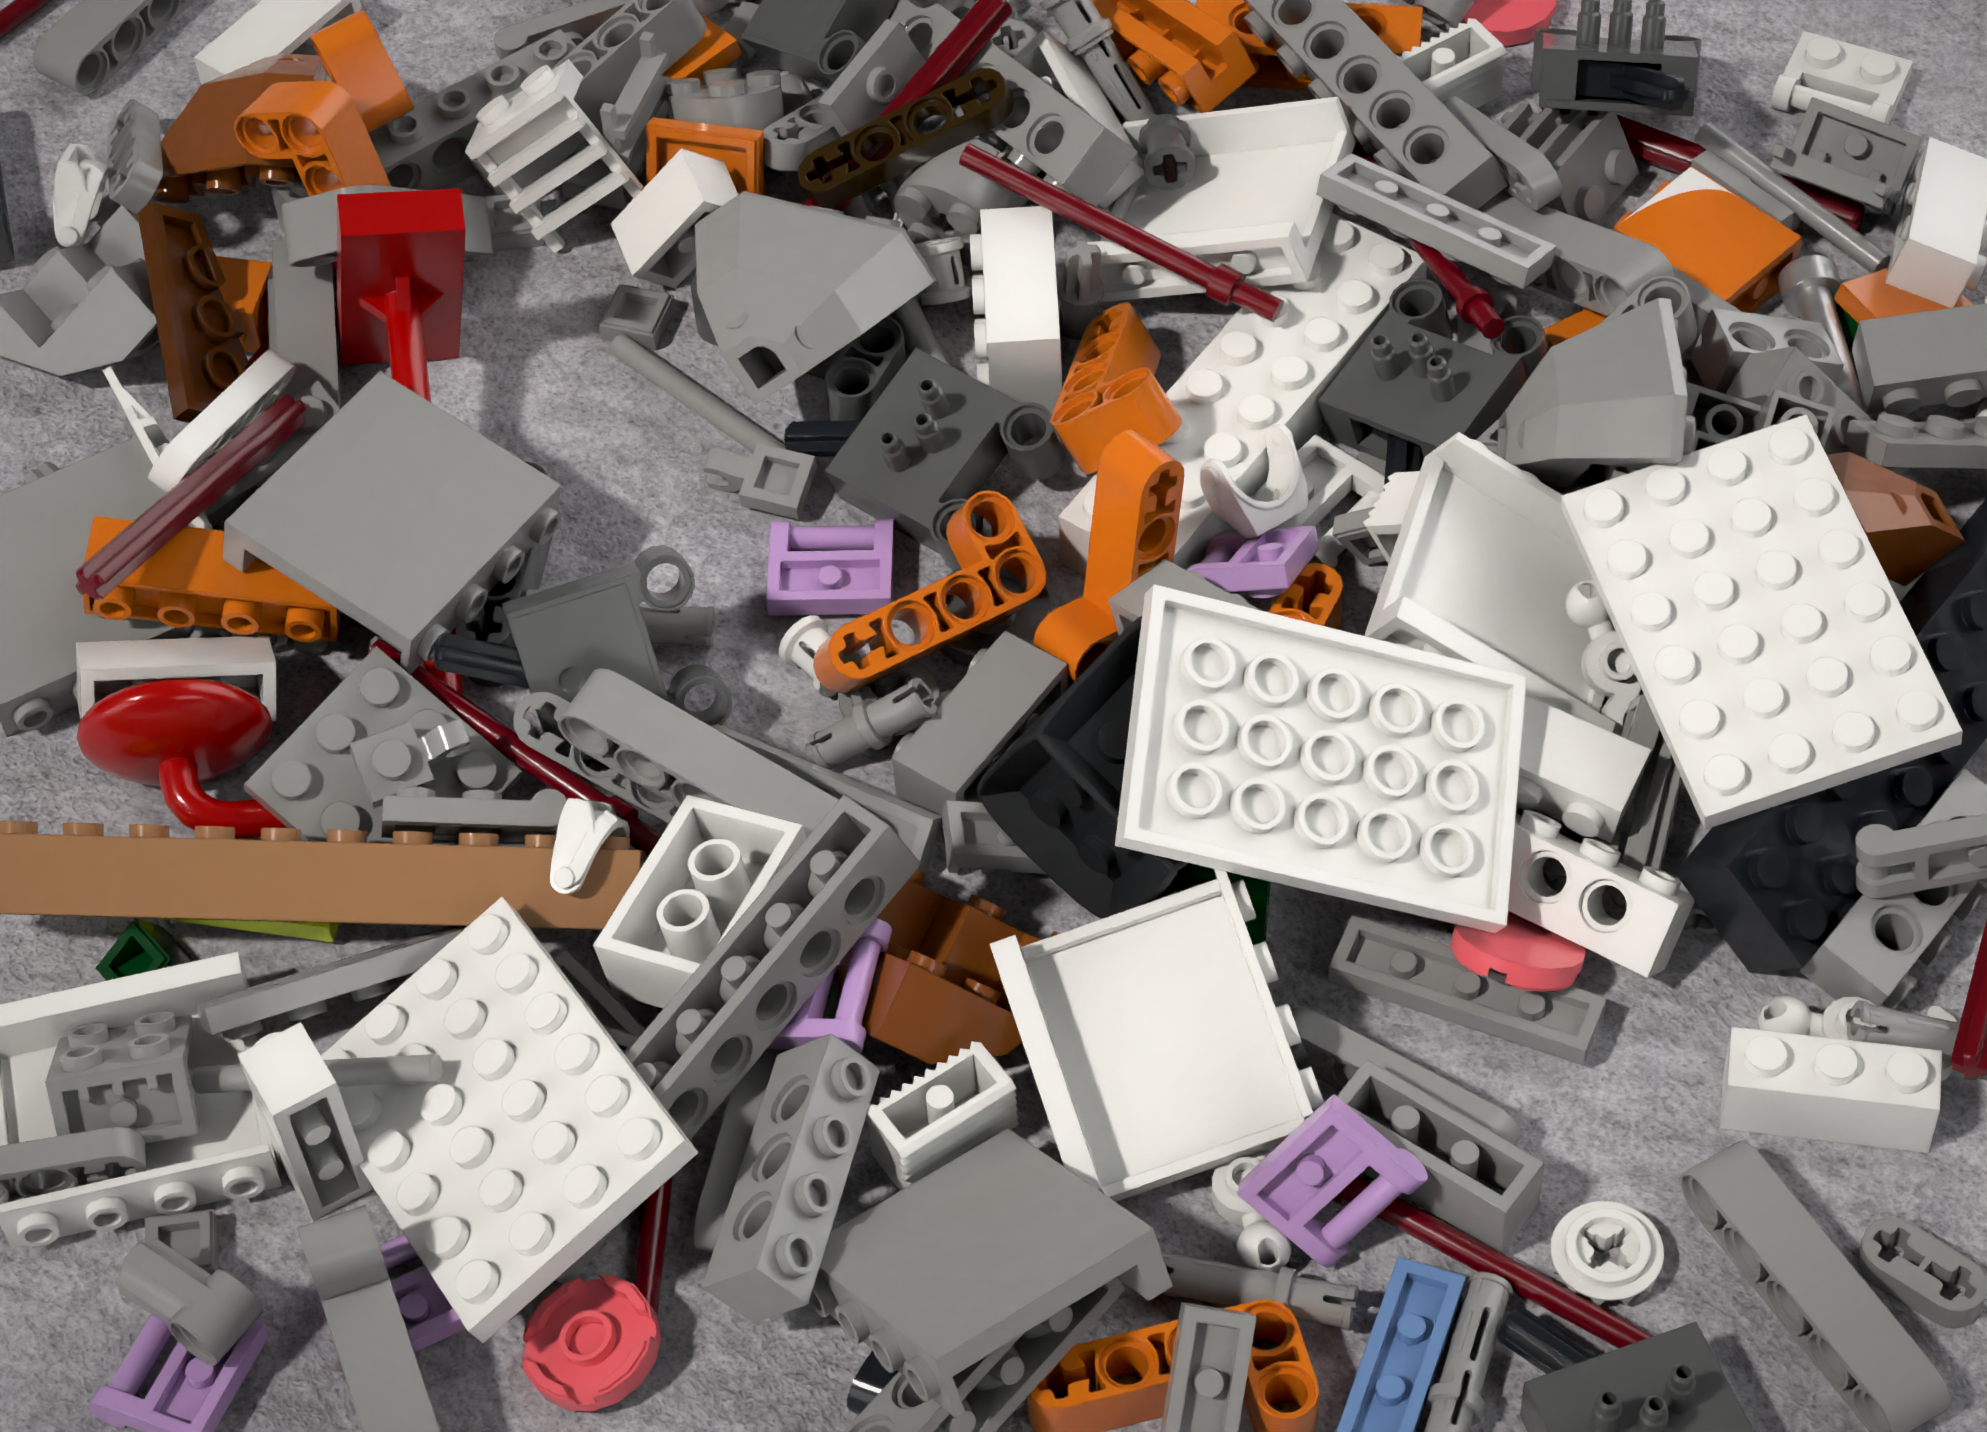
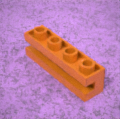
(1179, 49)
(195, 587)

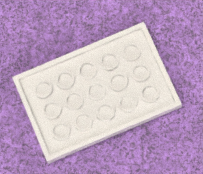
(1759, 622)
(1322, 760)
(526, 1137)

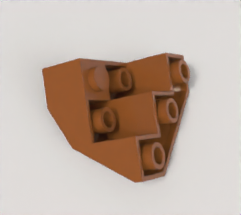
(203, 142)
(1898, 516)
(940, 976)

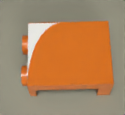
(1715, 238)

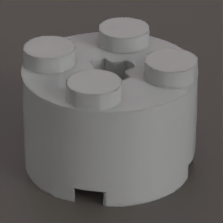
(726, 99)
(946, 198)

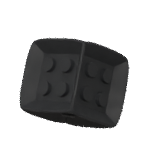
(1064, 784)

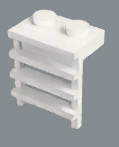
(530, 125)

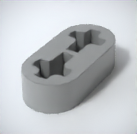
(1922, 1272)

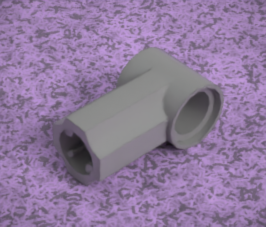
(200, 1308)

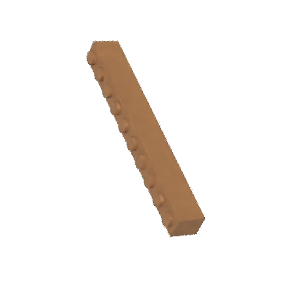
(300, 879)

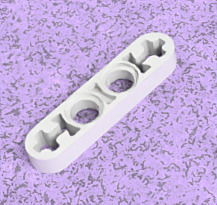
(223, 419)

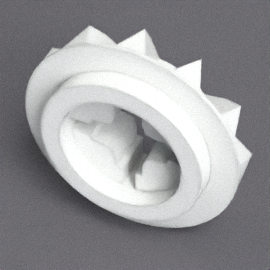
(1602, 1226)

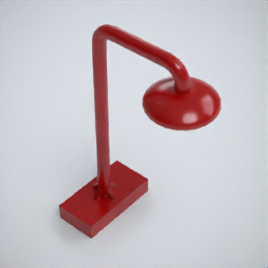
(394, 305)

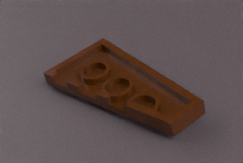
(192, 319)

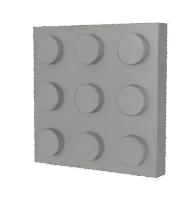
(314, 778)

